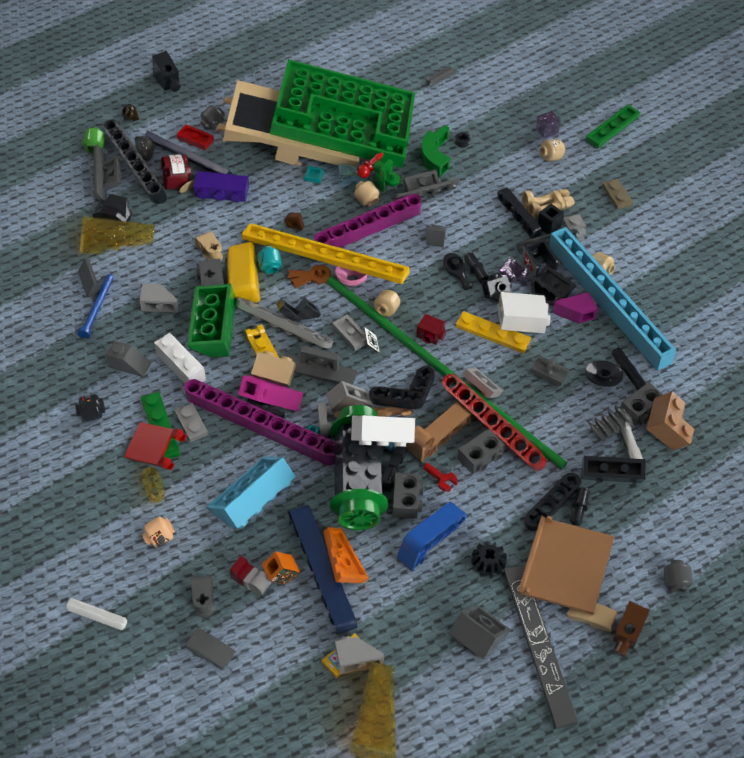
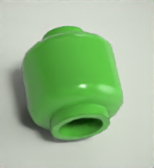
(93, 137)

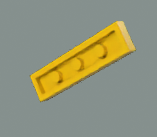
(493, 332)

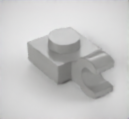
(575, 225)

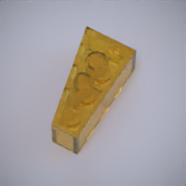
(375, 724)

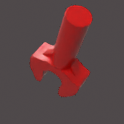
(441, 477)

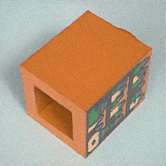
(280, 568)

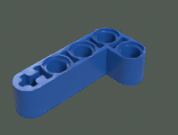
(429, 533)

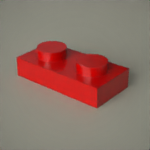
(195, 137)

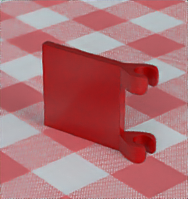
(151, 444)

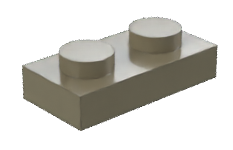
(617, 194)

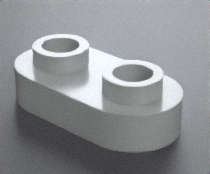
(323, 414)

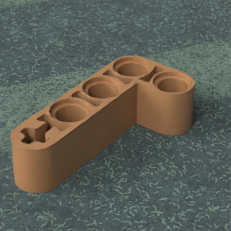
(439, 432)

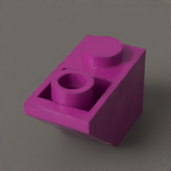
(576, 308)

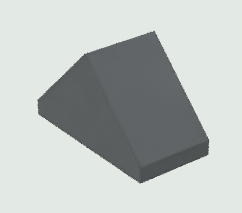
(436, 235)

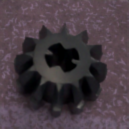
(486, 565)

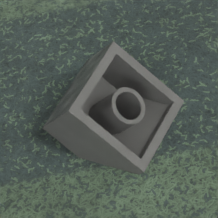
(478, 631)

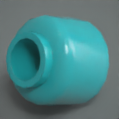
(269, 260)

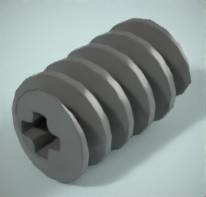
(611, 422)

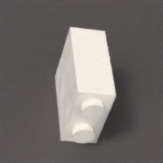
(523, 312)

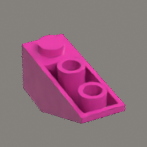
(270, 393)

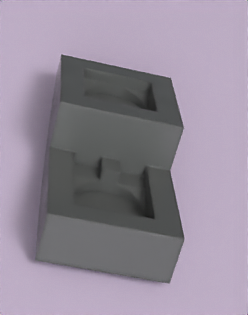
(210, 648)

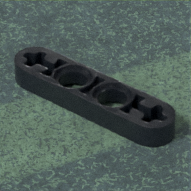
(519, 212)
(551, 501)

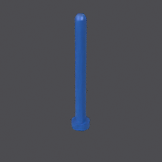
(85, 330)

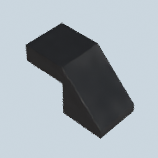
(303, 311)

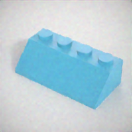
(252, 491)

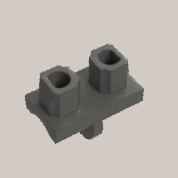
(550, 370)

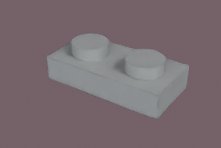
(350, 332)
(482, 382)
(191, 422)

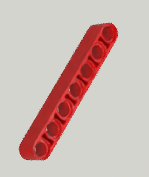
(500, 427)

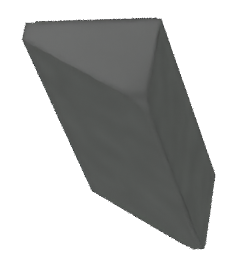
(88, 278)

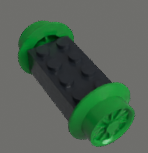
(357, 474)

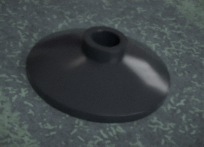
(604, 373)

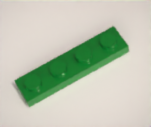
(612, 126)
(157, 416)

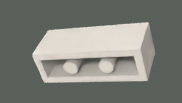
(179, 359)
(383, 430)

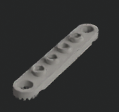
(277, 320)

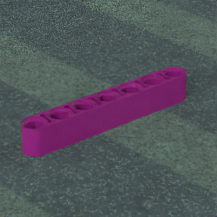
(371, 222)

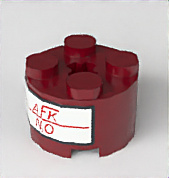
(175, 171)

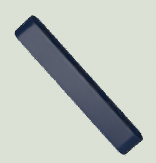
(319, 562)

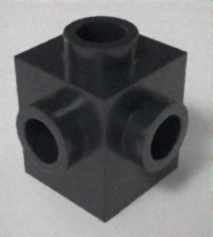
(495, 285)

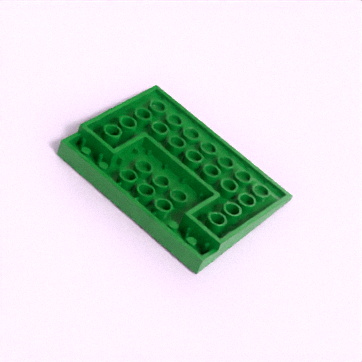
(343, 113)

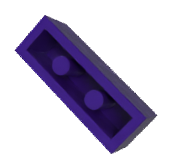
(221, 186)

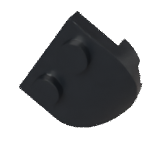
(551, 285)

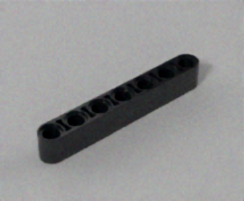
(135, 161)

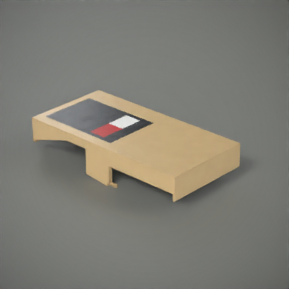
(252, 119)

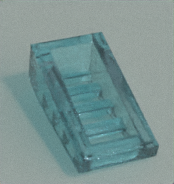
(349, 175)

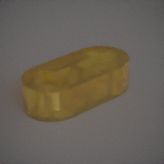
(157, 483)

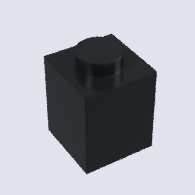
(550, 219)

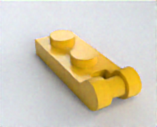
(260, 344)

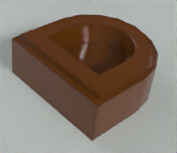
(294, 221)

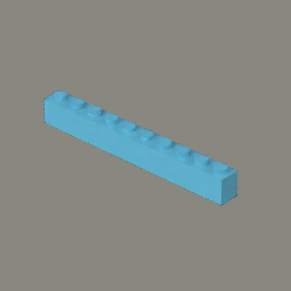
(612, 299)

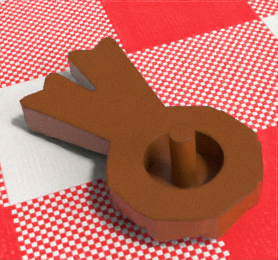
(317, 274)

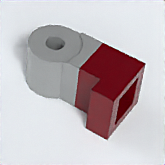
(249, 576)

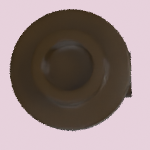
(130, 112)

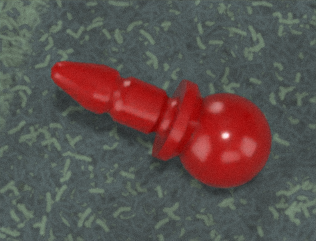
(363, 171)

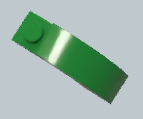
(430, 155)

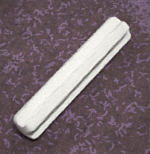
(96, 614)

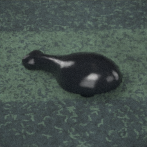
(455, 266)

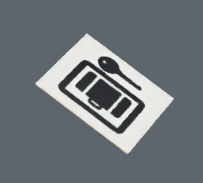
(371, 339)

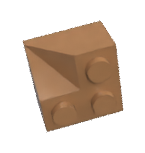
(668, 423)

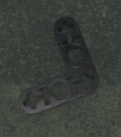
(410, 398)

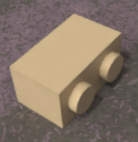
(273, 368)

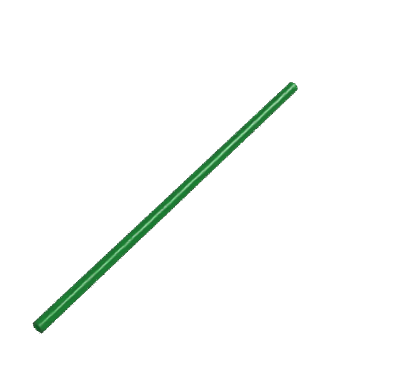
(437, 365)

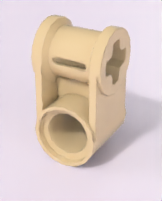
(209, 246)

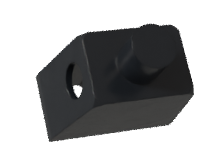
(165, 71)

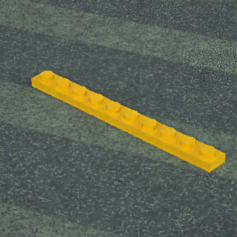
(326, 253)

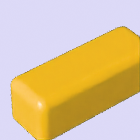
(243, 271)

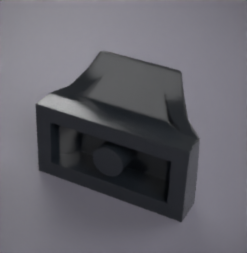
(114, 208)

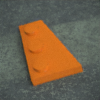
(343, 558)

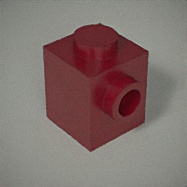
(431, 329)

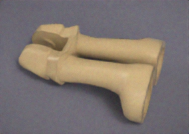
(560, 199)

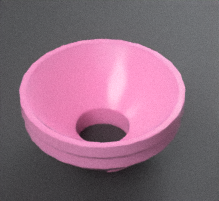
(343, 274)

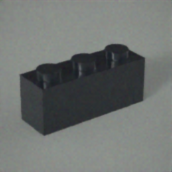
(613, 469)

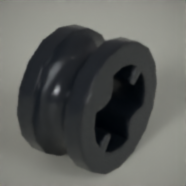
(465, 142)

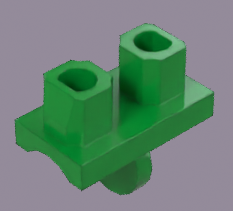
(385, 175)

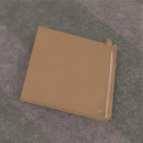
(566, 565)

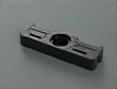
(396, 458)

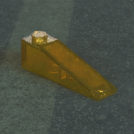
(105, 234)

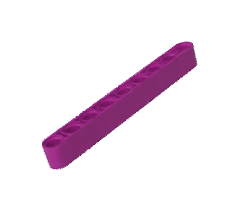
(233, 408)

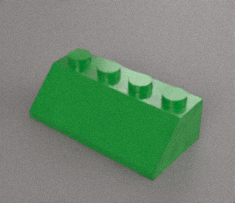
(212, 320)

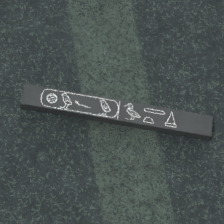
(541, 652)

